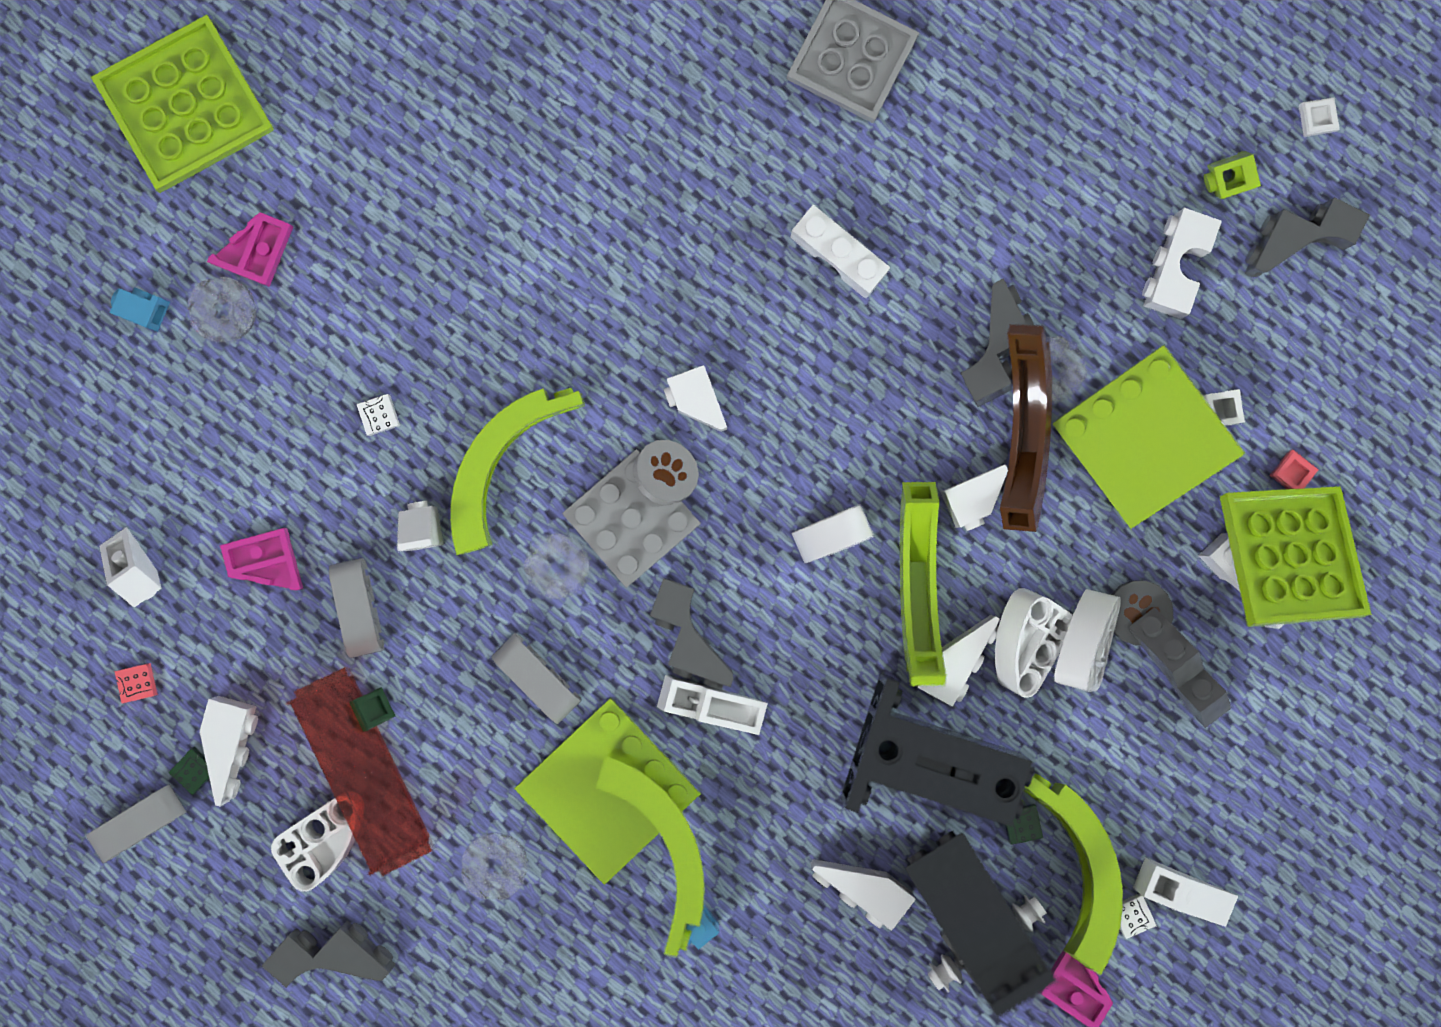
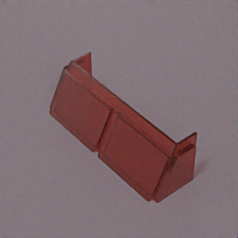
(361, 774)

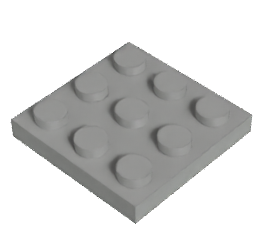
(852, 56)
(627, 526)

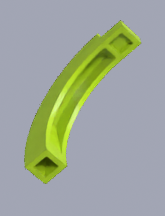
(475, 473)
(919, 584)
(675, 830)
(1101, 876)

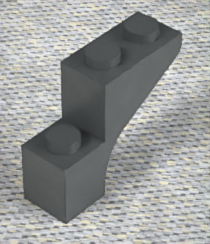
(1287, 233)
(989, 376)
(691, 650)
(1181, 666)
(345, 952)

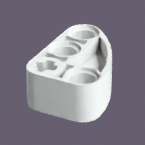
(832, 534)
(1029, 641)
(1088, 641)
(312, 849)

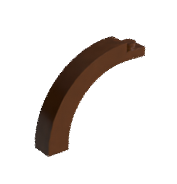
(1030, 429)

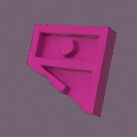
(255, 250)
(263, 560)
(1078, 991)

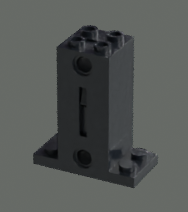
(934, 763)
(979, 924)

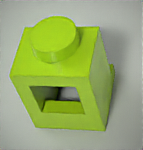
(1243, 175)

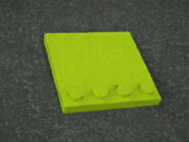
(182, 104)
(1148, 437)
(1294, 556)
(591, 822)

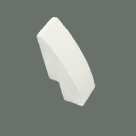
(711, 705)

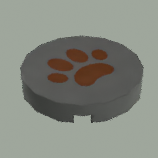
(1137, 600)

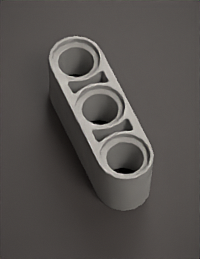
(354, 608)
(531, 675)
(136, 823)

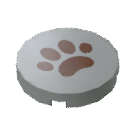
(665, 472)

